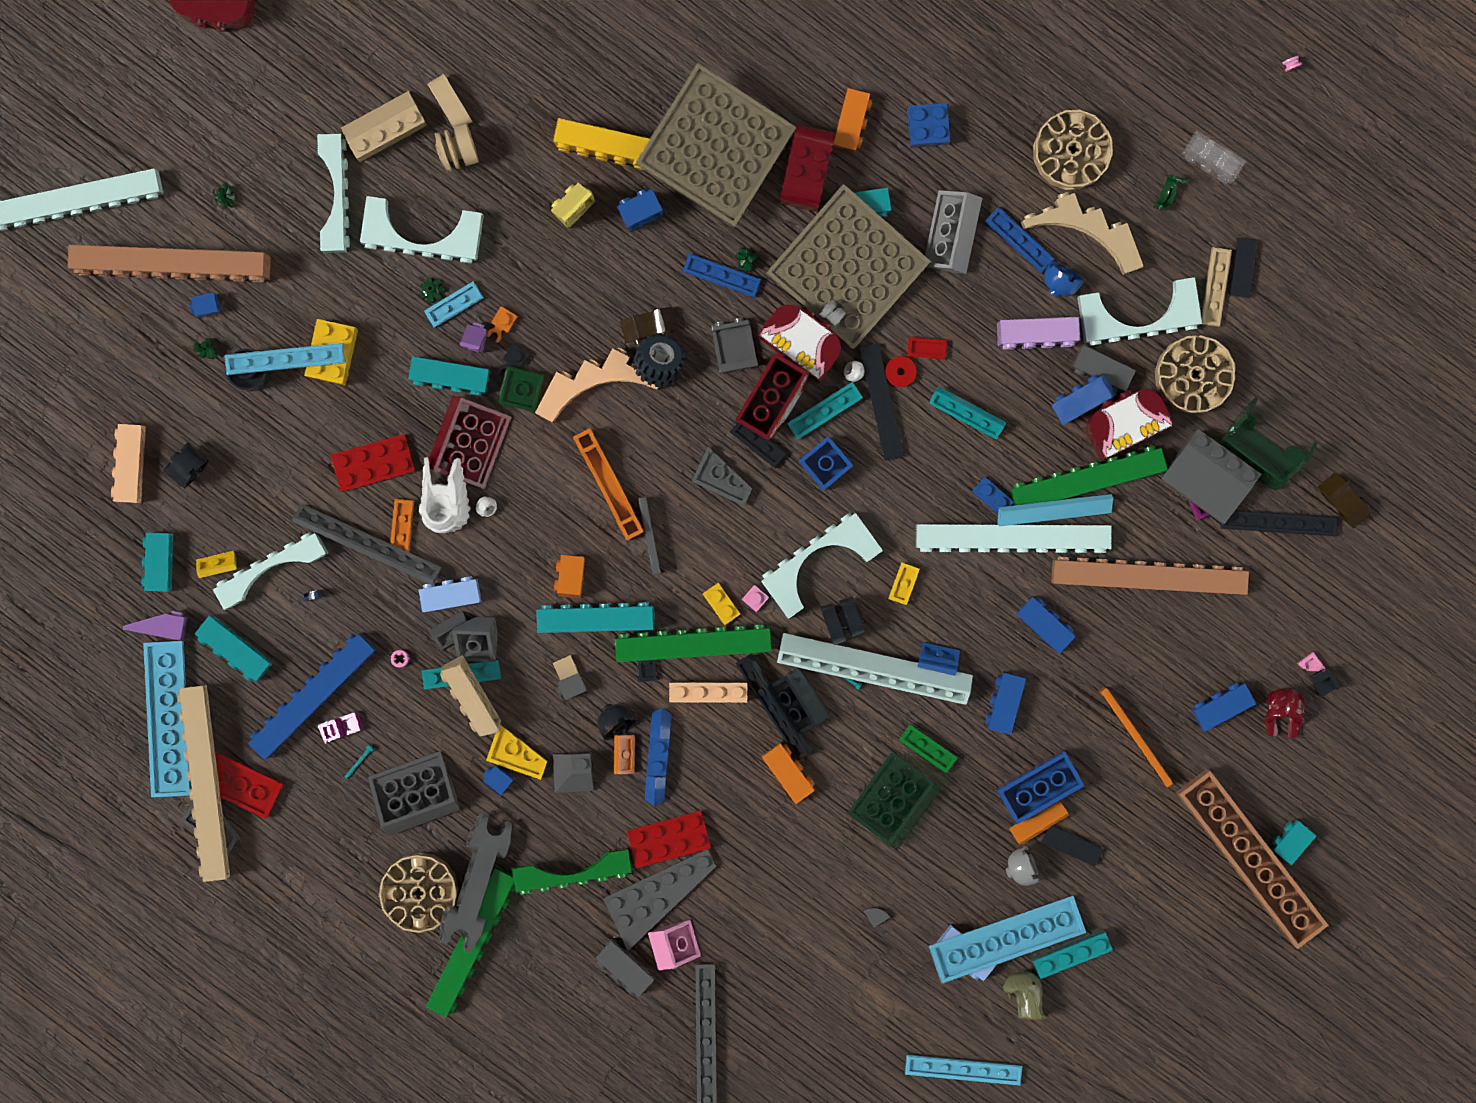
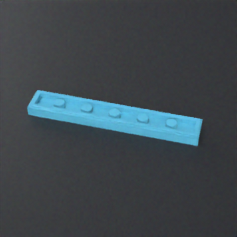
(284, 359)
(1055, 510)
(963, 1069)

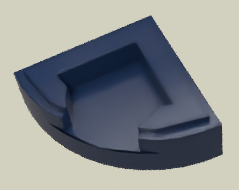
(311, 595)

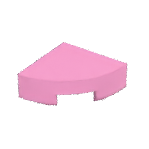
(1311, 663)

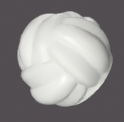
(854, 371)
(486, 506)

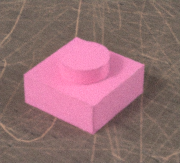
(755, 598)

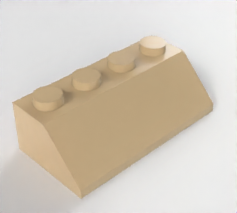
(383, 126)
(471, 696)

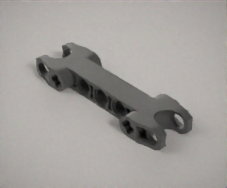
(465, 914)

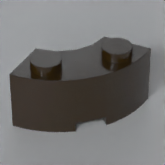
(655, 322)
(1342, 497)

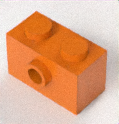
(570, 576)

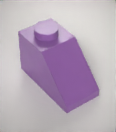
(474, 337)

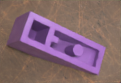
(165, 625)

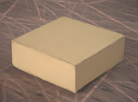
(565, 667)

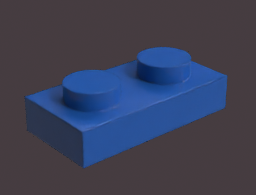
(991, 495)

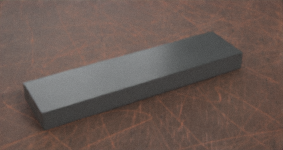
(649, 535)

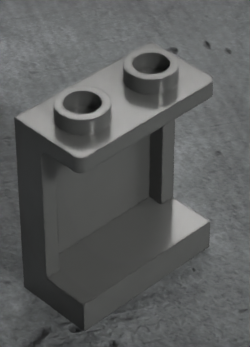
(734, 345)

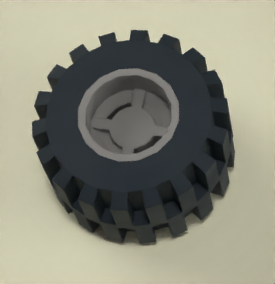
(659, 360)

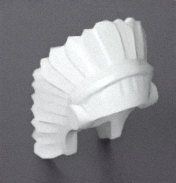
(444, 506)

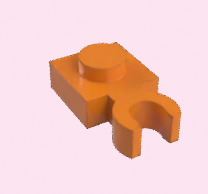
(503, 322)

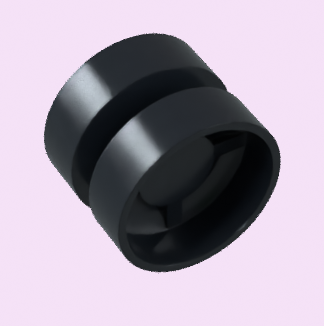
(249, 381)
(847, 618)

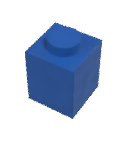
(205, 305)
(497, 779)

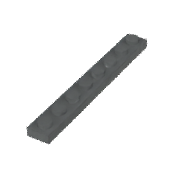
(366, 544)
(706, 1033)

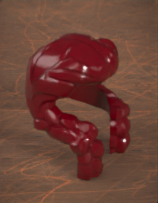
(1281, 704)

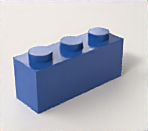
(1083, 398)
(1045, 624)
(1005, 703)
(1223, 706)

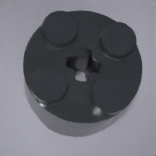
(186, 465)

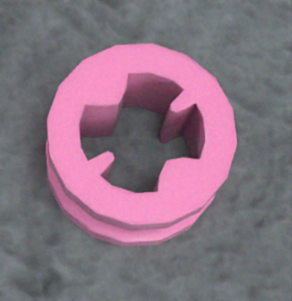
(1292, 63)
(400, 664)

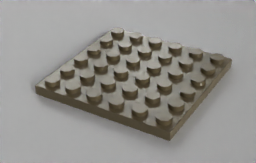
(715, 145)
(848, 259)

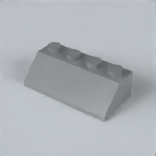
(952, 231)

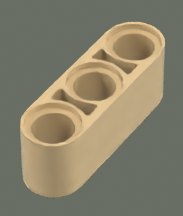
(449, 101)

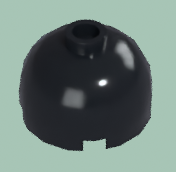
(615, 719)

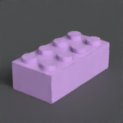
(1038, 332)

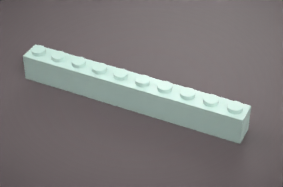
(79, 198)
(1014, 536)
(873, 668)

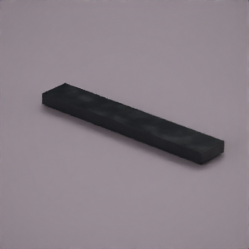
(881, 402)
(1282, 523)
(774, 707)

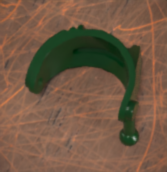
(1171, 183)

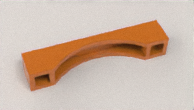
(608, 484)

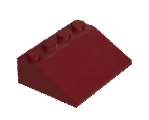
(471, 435)

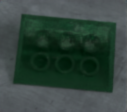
(894, 800)

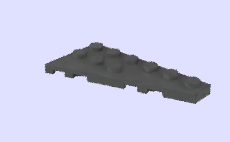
(650, 899)

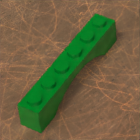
(612, 863)

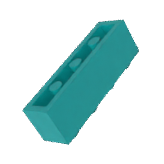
(449, 375)
(233, 648)
(1071, 954)

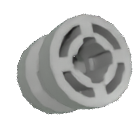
(832, 313)

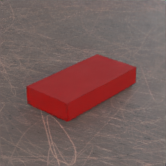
(927, 348)

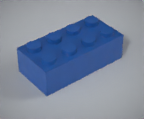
(1040, 787)

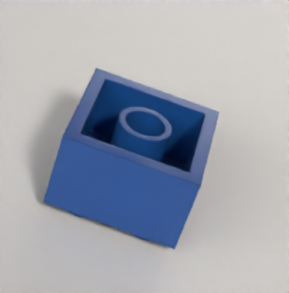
(928, 125)
(640, 209)
(825, 463)

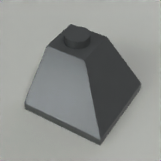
(476, 639)
(573, 772)

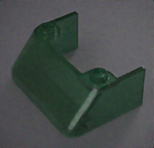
(1260, 453)

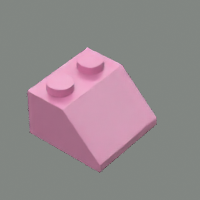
(674, 945)

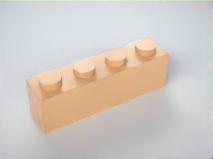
(129, 463)
(708, 692)

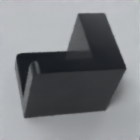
(1324, 681)

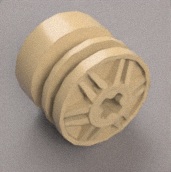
(456, 147)

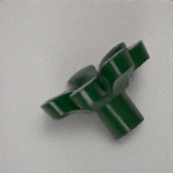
(224, 196)
(746, 259)
(434, 292)
(205, 348)

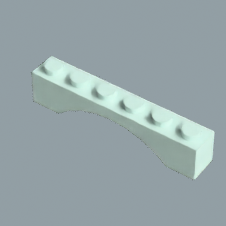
(333, 234)
(235, 590)

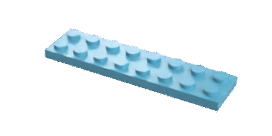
(163, 679)
(1007, 939)

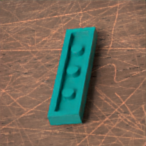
(825, 410)
(967, 412)
(482, 670)

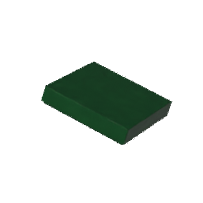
(521, 388)

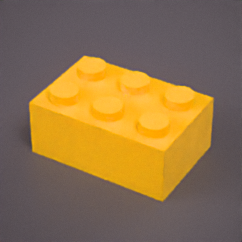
(333, 333)

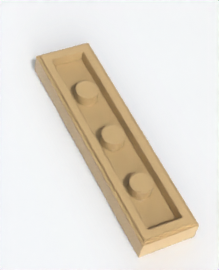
(1215, 286)

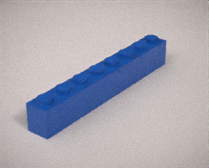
(312, 696)

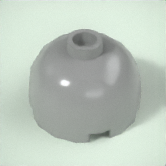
(1022, 867)

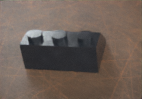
(800, 699)

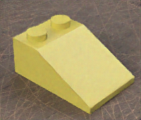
(573, 204)

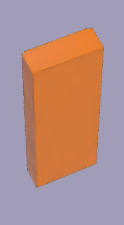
(402, 524)
(1039, 822)

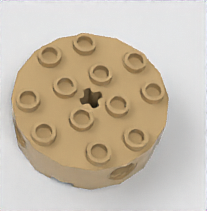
(1087, 137)
(1214, 378)
(404, 905)

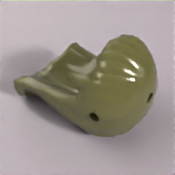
(1028, 994)

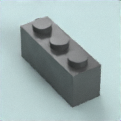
(1091, 363)
(624, 968)

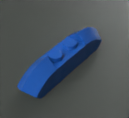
(658, 756)

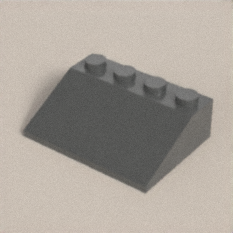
(1210, 476)
(413, 793)

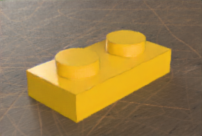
(216, 564)
(903, 583)
(721, 603)

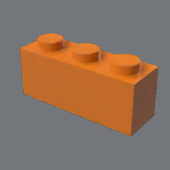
(852, 120)
(788, 772)

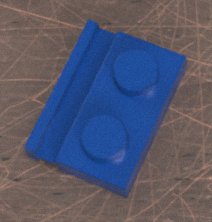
(938, 658)

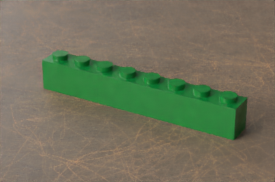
(1091, 478)
(692, 644)
(461, 962)

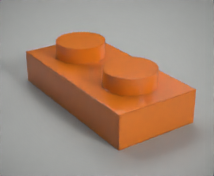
(624, 754)

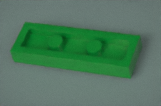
(928, 748)

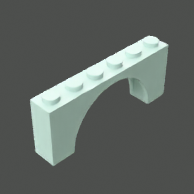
(460, 244)
(1100, 325)
(849, 533)

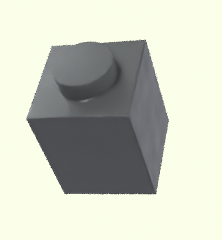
(571, 686)

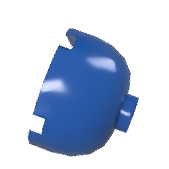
(1061, 280)

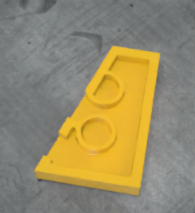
(515, 754)

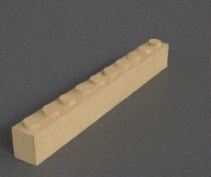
(204, 783)

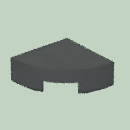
(876, 915)

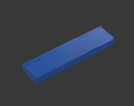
(1019, 240)
(721, 275)

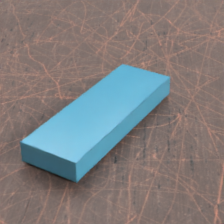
(453, 304)

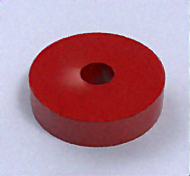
(900, 380)

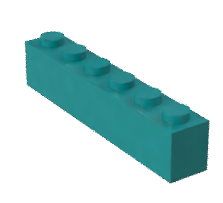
(595, 619)

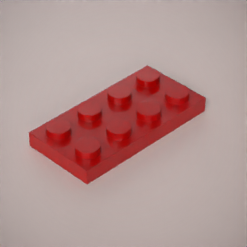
(373, 463)
(246, 786)
(668, 839)

